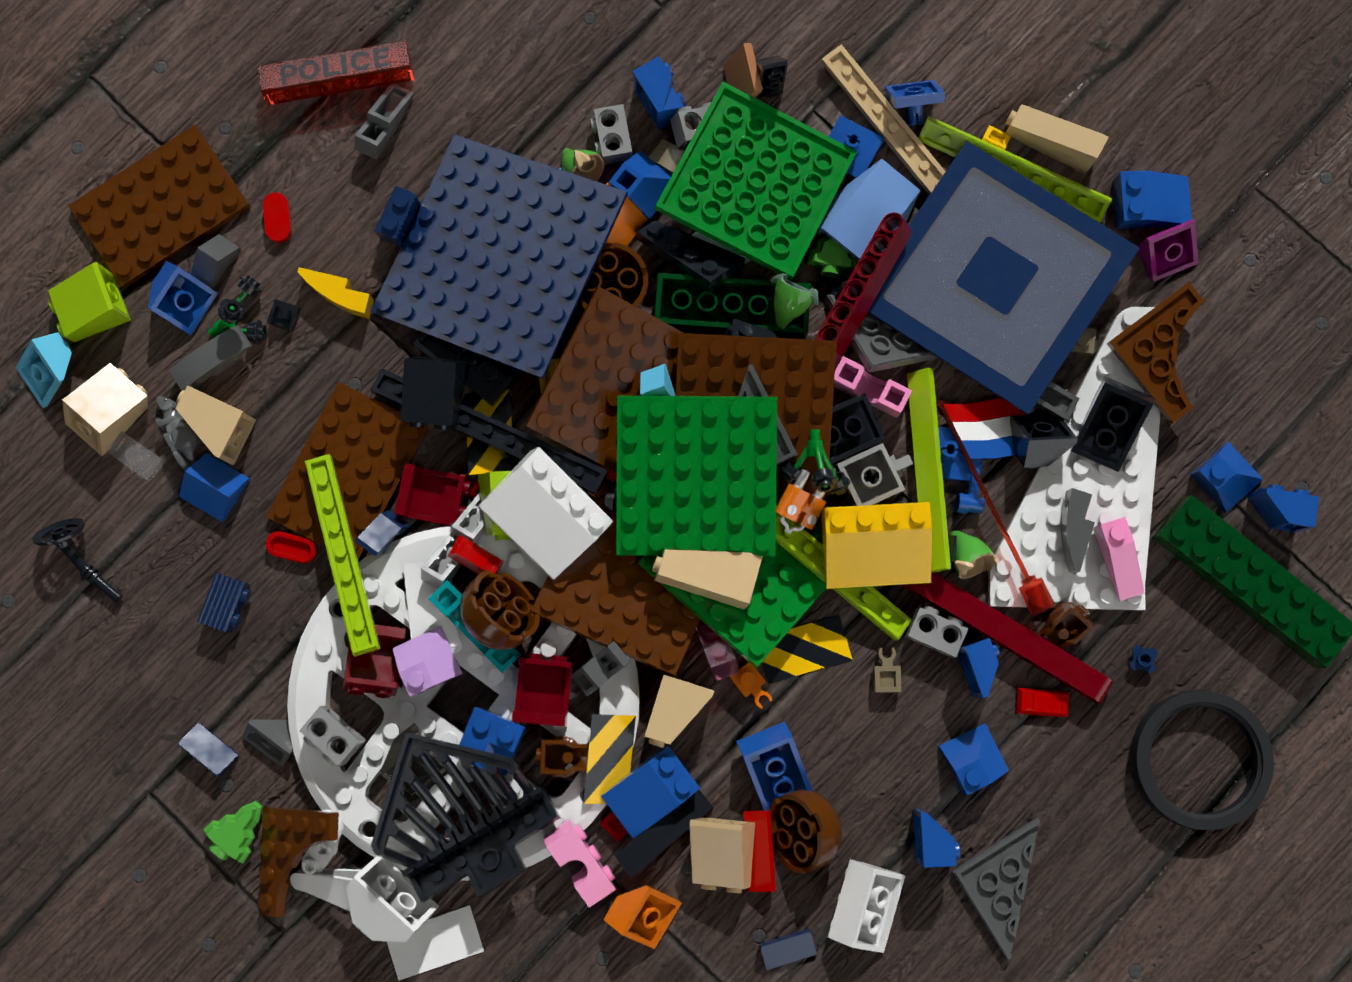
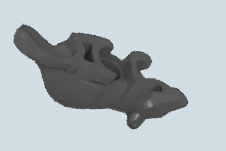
(179, 434)

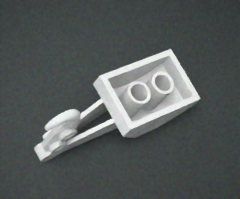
(377, 896)

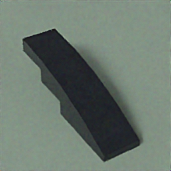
(662, 833)

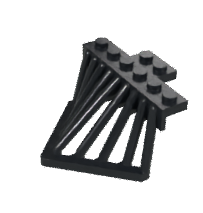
(485, 849)

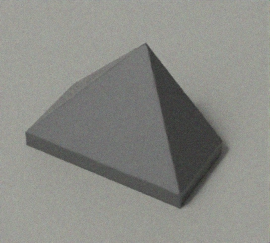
(270, 738)

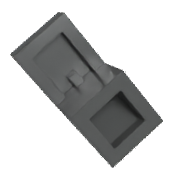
(600, 668)

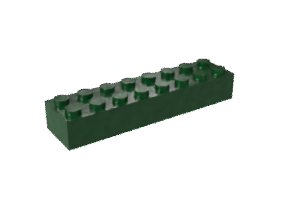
(1254, 582)

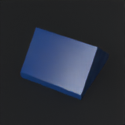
(212, 486)

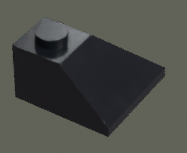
(1040, 439)

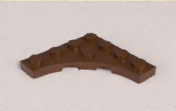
(1151, 347)
(284, 842)

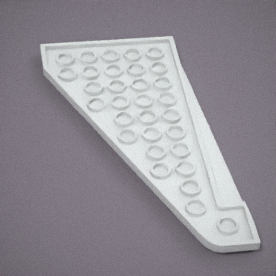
(1115, 495)

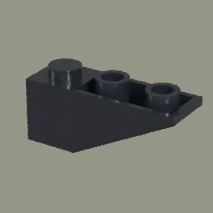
(772, 75)

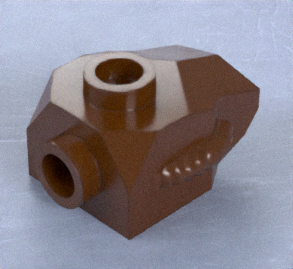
(1067, 624)
(562, 756)

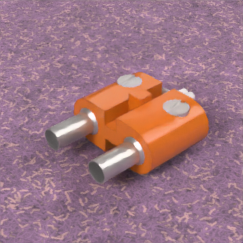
(800, 505)

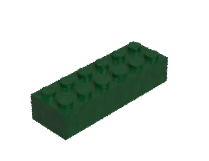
(696, 309)

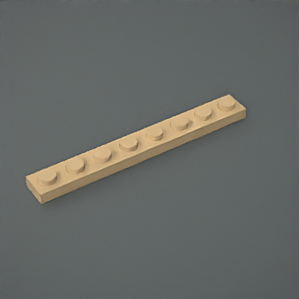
(883, 118)

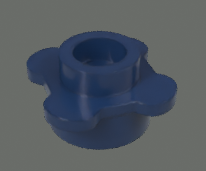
(1137, 654)

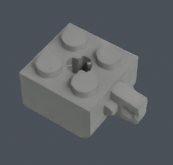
(886, 473)

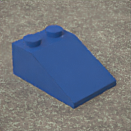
(1150, 199)
(773, 763)
(650, 791)

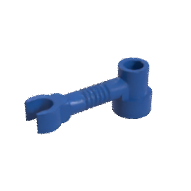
(970, 502)

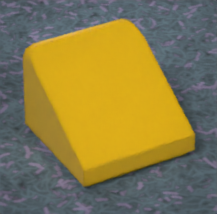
(996, 137)

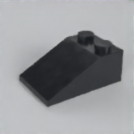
(1112, 423)
(853, 428)

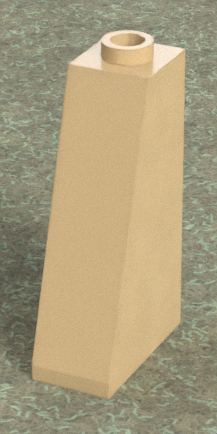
(1056, 137)
(711, 574)

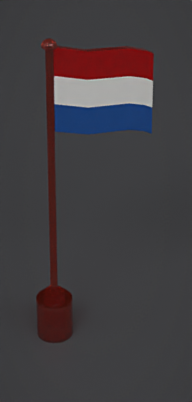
(985, 434)

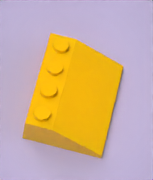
(877, 545)

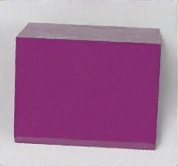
(1170, 251)

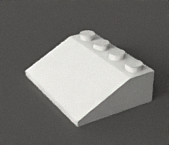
(545, 513)

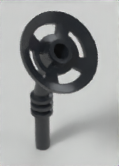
(62, 540)

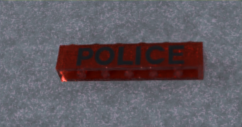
(336, 73)

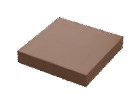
(742, 71)

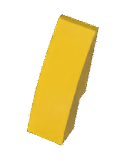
(339, 292)

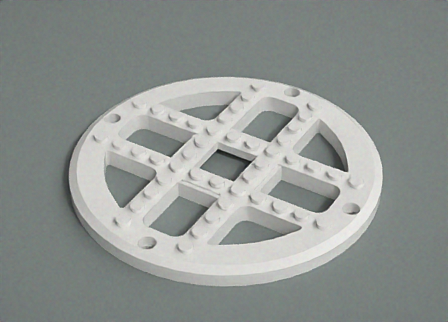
(325, 650)

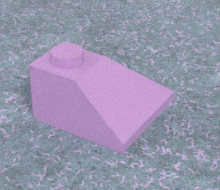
(426, 661)

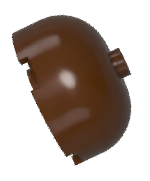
(622, 269)
(498, 611)
(810, 829)

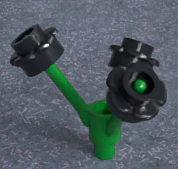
(231, 311)
(823, 479)

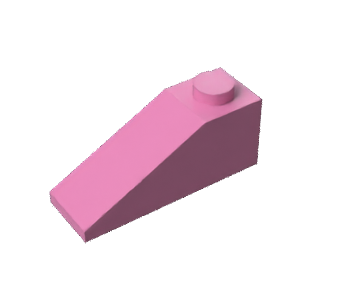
(1120, 557)

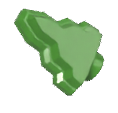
(831, 258)
(234, 832)

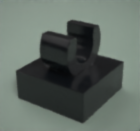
(283, 315)

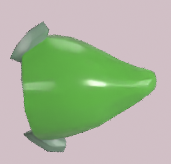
(791, 300)

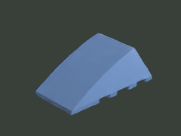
(863, 205)

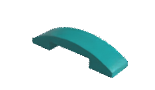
(448, 600)

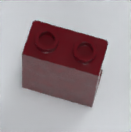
(432, 495)
(376, 670)
(543, 690)

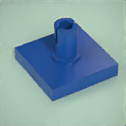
(914, 96)
(858, 139)
(953, 462)

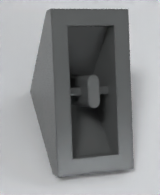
(213, 260)

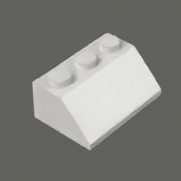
(866, 906)

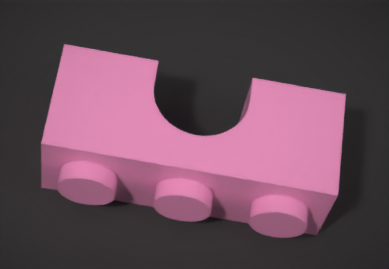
(882, 394)
(568, 844)

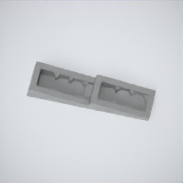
(470, 526)

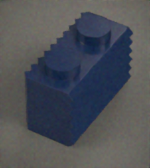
(397, 216)
(224, 603)

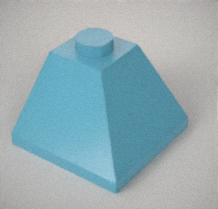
(45, 366)

